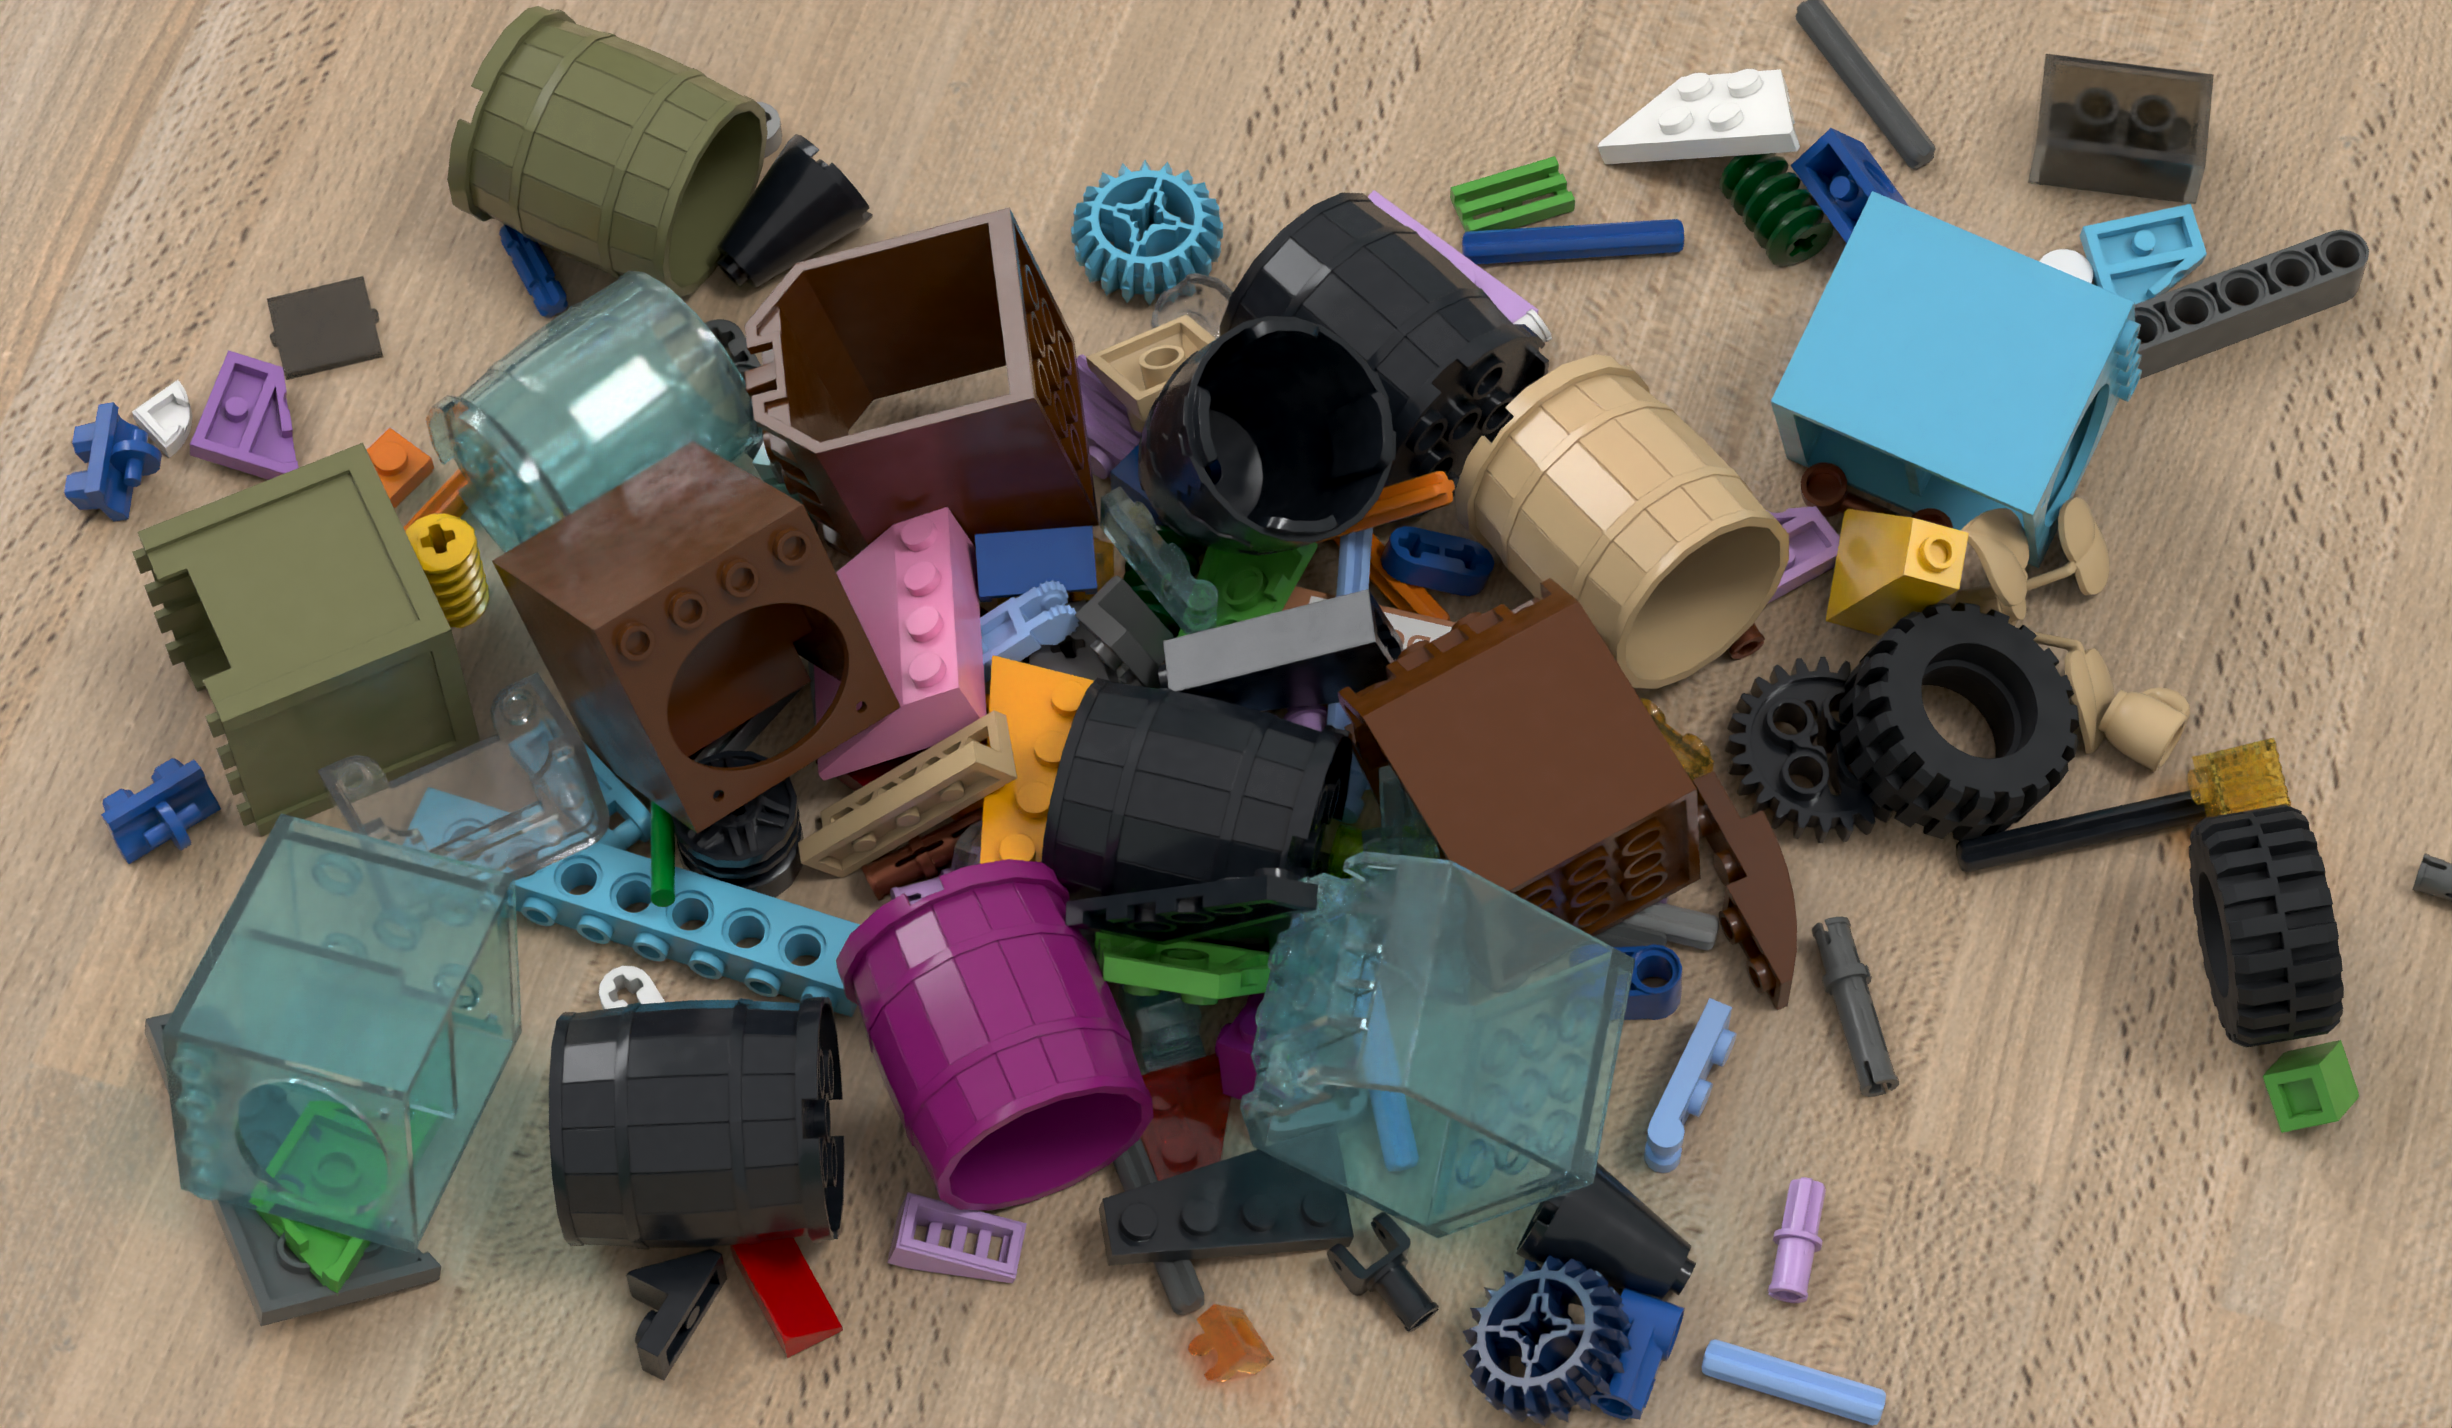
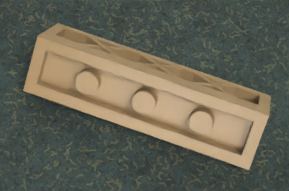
(912, 798)

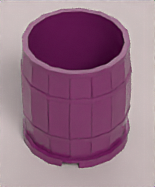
(996, 1035)

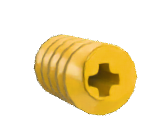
(452, 566)

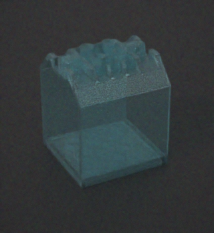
(1436, 1044)

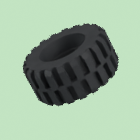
(2002, 677)
(2266, 925)

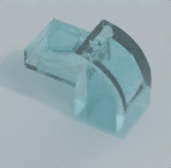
(1162, 1029)

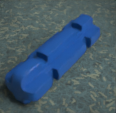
(534, 272)

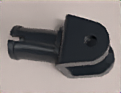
(1387, 1275)

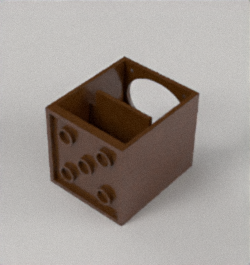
(684, 617)

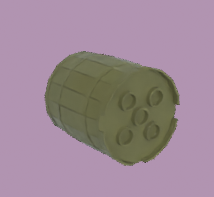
(606, 151)

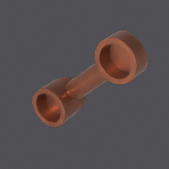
(1826, 488)

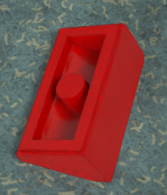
(787, 1293)

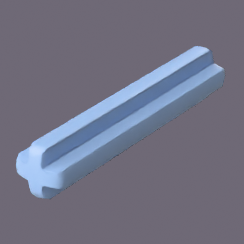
(1793, 1382)

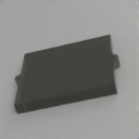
(324, 328)

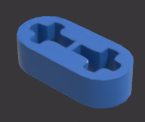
(1437, 561)

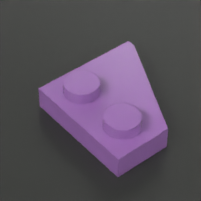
(247, 420)

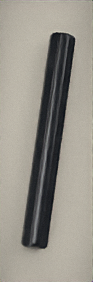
(2078, 831)

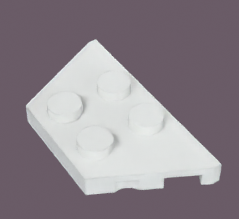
(1707, 119)

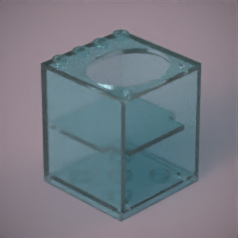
(344, 1032)

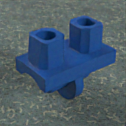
(116, 460)
(159, 811)

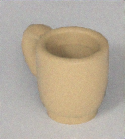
(2146, 724)

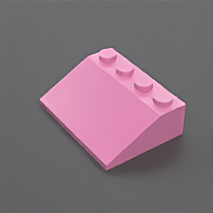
(923, 621)

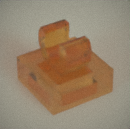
(1235, 1341)

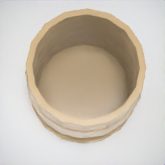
(1625, 517)

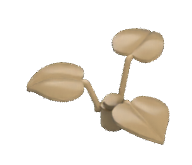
(2004, 555)

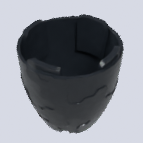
(1289, 435)

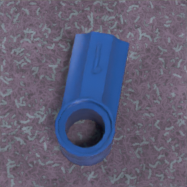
(1651, 1339)

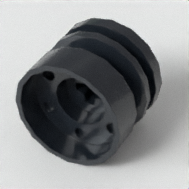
(754, 848)

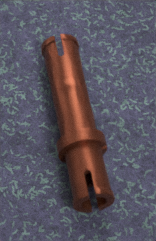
(919, 857)

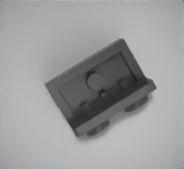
(1125, 633)

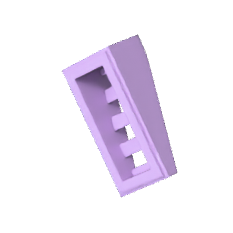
(931, 1257)

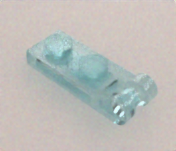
(1159, 565)

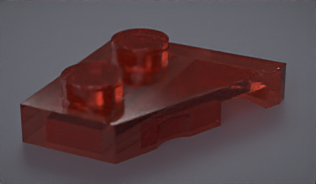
(1187, 1117)

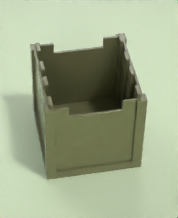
(308, 633)

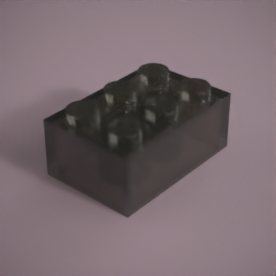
(2121, 128)

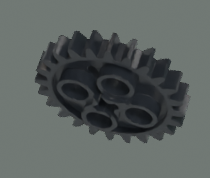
(1771, 756)

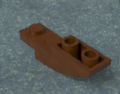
(1758, 889)

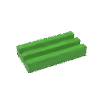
(1509, 191)

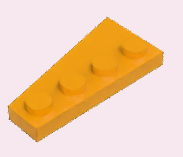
(1039, 718)

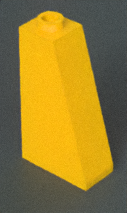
(1891, 569)

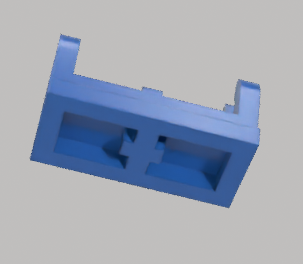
(1023, 559)

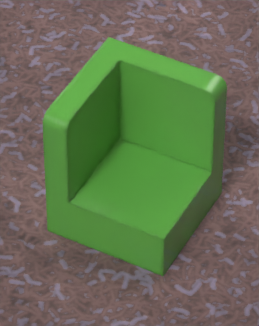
(2311, 1086)

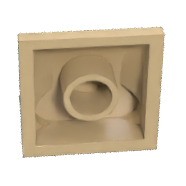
(1144, 363)

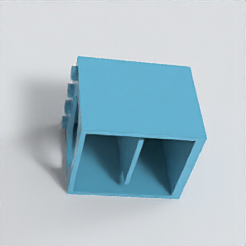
(1956, 373)

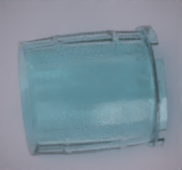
(590, 408)

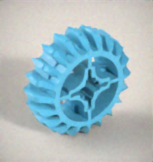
(1136, 218)

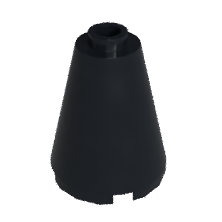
(791, 216)
(1612, 1235)

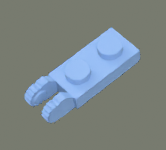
(1026, 623)

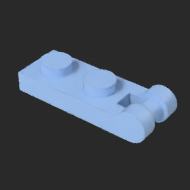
(1688, 1086)

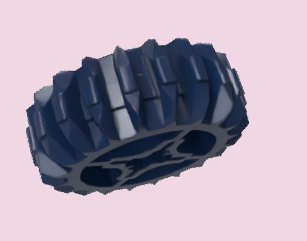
(1560, 1357)

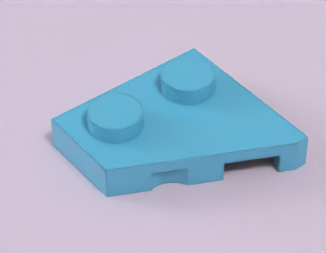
(2144, 252)

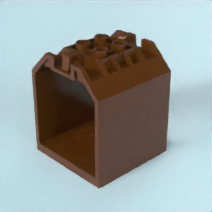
(906, 320)
(1534, 762)

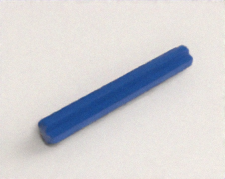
(1573, 241)

